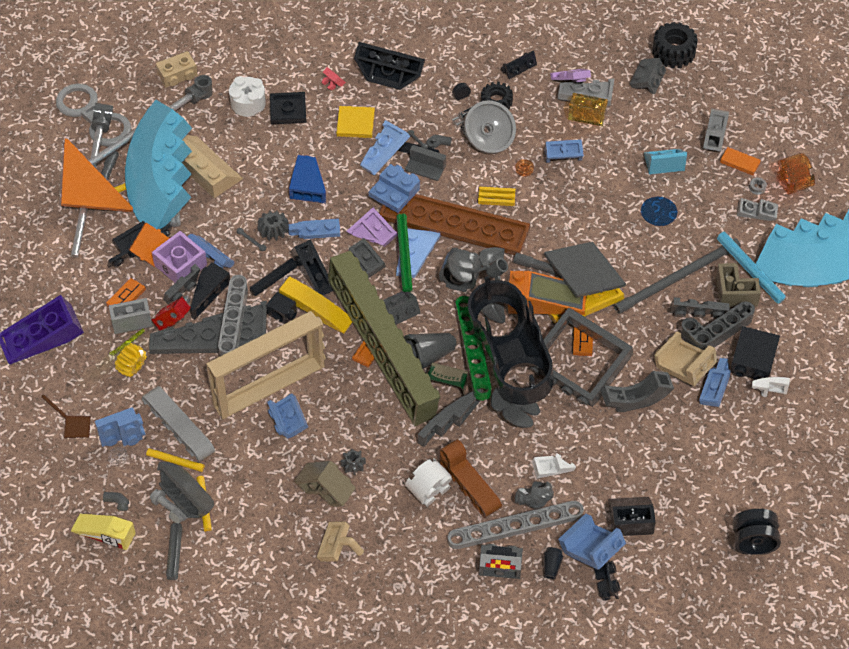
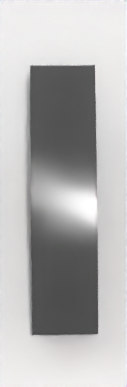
(454, 413)

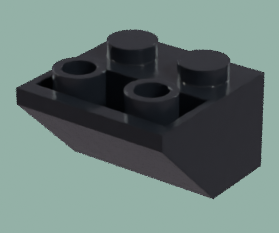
(632, 515)

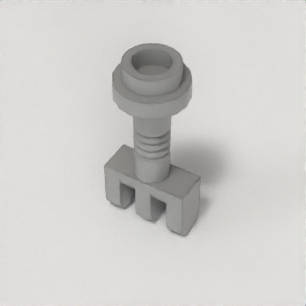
(176, 514)

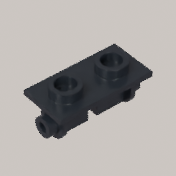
(519, 65)
(610, 585)

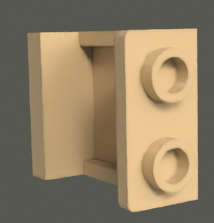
(685, 360)

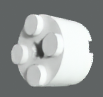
(247, 96)
(429, 481)

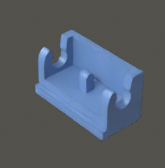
(563, 149)

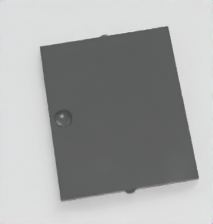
(584, 269)

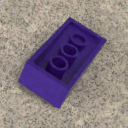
(41, 331)

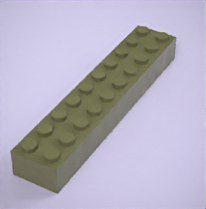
(383, 338)

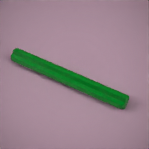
(404, 253)

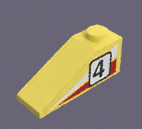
(105, 529)

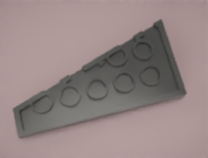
(204, 335)

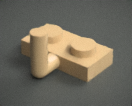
(334, 540)

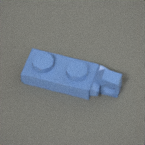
(315, 229)
(715, 384)

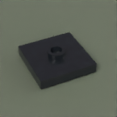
(288, 108)

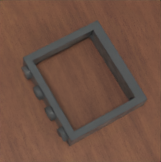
(601, 335)

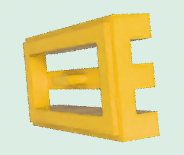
(498, 194)

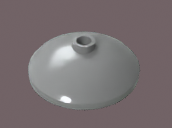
(497, 120)

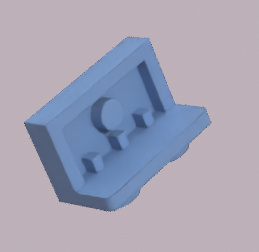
(287, 416)

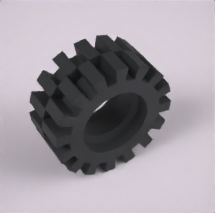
(497, 89)

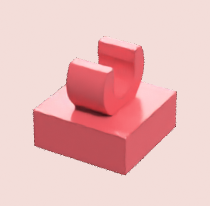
(333, 78)

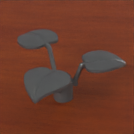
(493, 263)

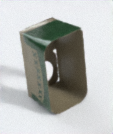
(448, 375)

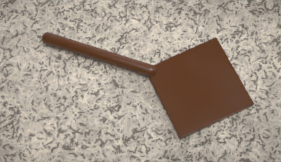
(74, 425)

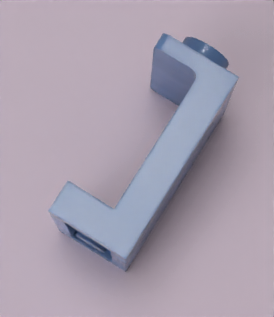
(591, 543)

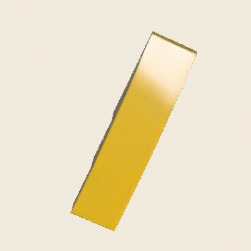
(310, 300)

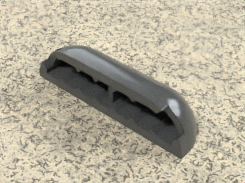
(184, 490)

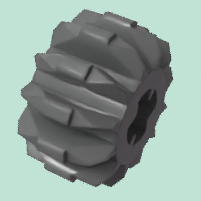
(273, 225)

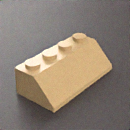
(208, 167)

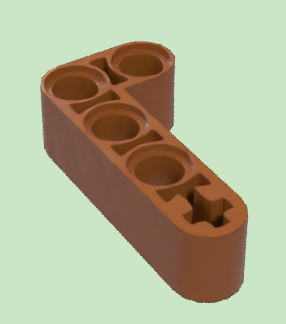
(454, 460)

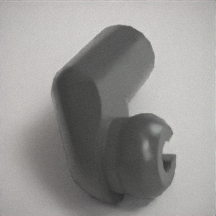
(437, 140)
(118, 498)

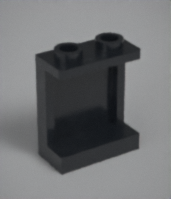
(754, 353)

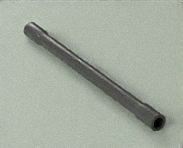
(629, 302)

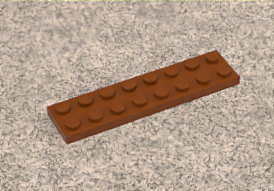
(462, 223)

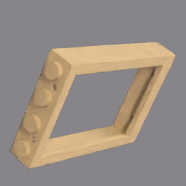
(275, 381)

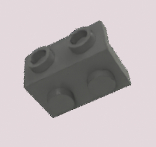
(648, 74)

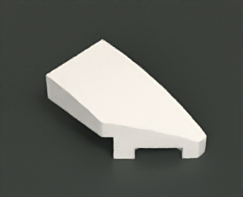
(771, 384)
(551, 466)

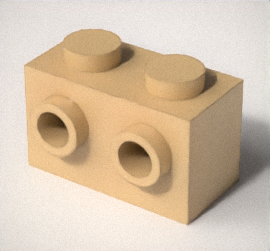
(177, 70)

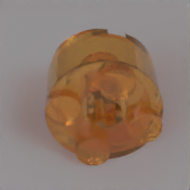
(795, 173)

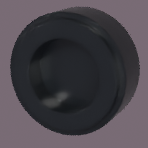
(461, 91)

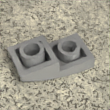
(763, 210)

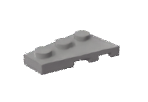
(595, 89)

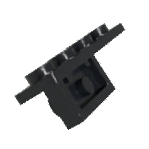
(125, 240)

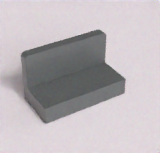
(426, 163)

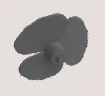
(514, 412)

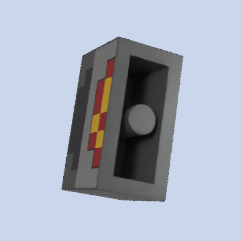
(500, 561)

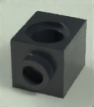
(281, 308)

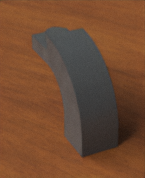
(641, 395)

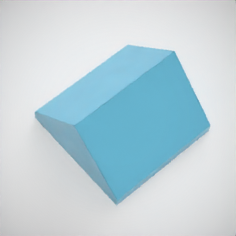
(665, 161)

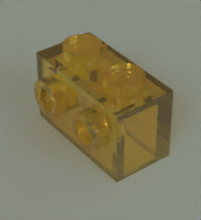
(587, 109)

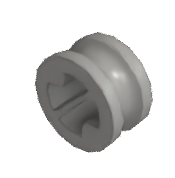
(759, 181)

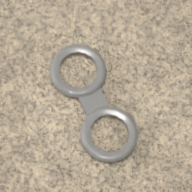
(87, 111)

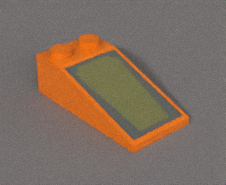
(546, 293)

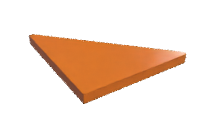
(85, 186)

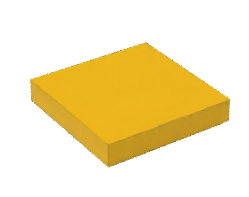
(355, 121)

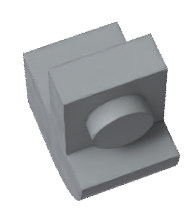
(716, 130)

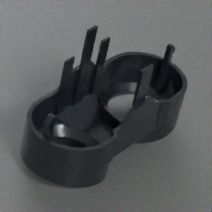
(518, 348)

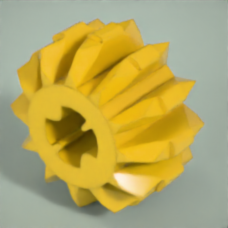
(130, 360)

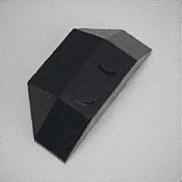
(388, 66)

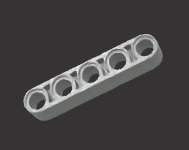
(236, 293)
(179, 423)

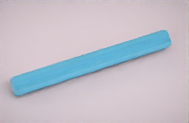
(751, 267)

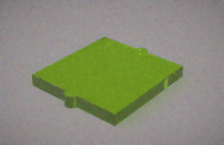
(126, 342)

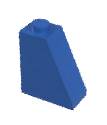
(307, 181)

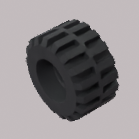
(675, 54)

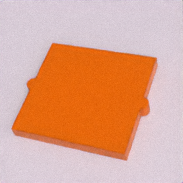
(147, 242)

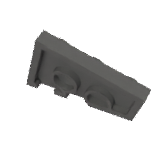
(692, 306)

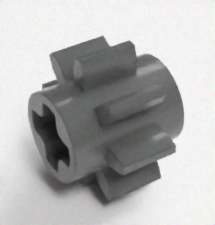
(353, 466)

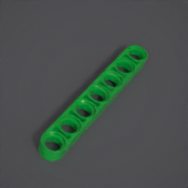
(471, 354)

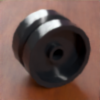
(756, 532)

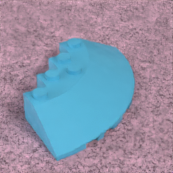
(155, 166)
(809, 254)

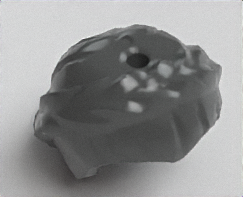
(536, 496)

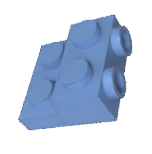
(395, 188)
(120, 426)

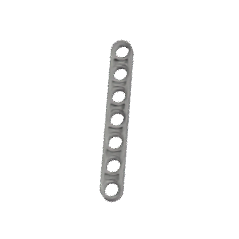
(522, 518)

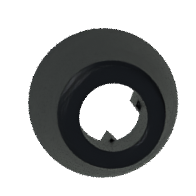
(552, 562)

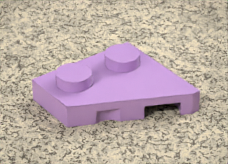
(577, 75)
(373, 229)

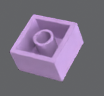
(178, 256)

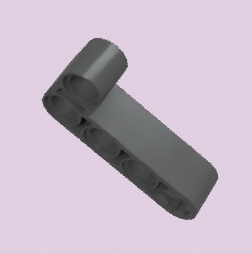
(719, 329)

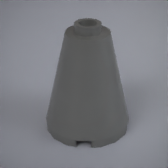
(431, 346)

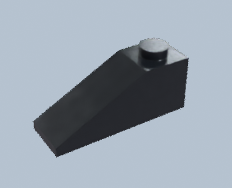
(312, 267)
(209, 286)

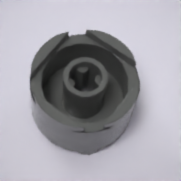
(451, 281)

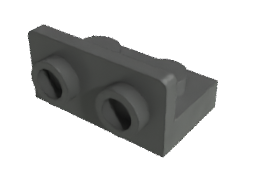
(402, 306)

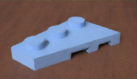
(385, 147)
(420, 245)

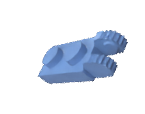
(211, 251)

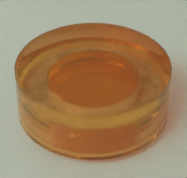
(524, 167)

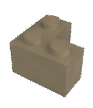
(736, 290)
(327, 481)

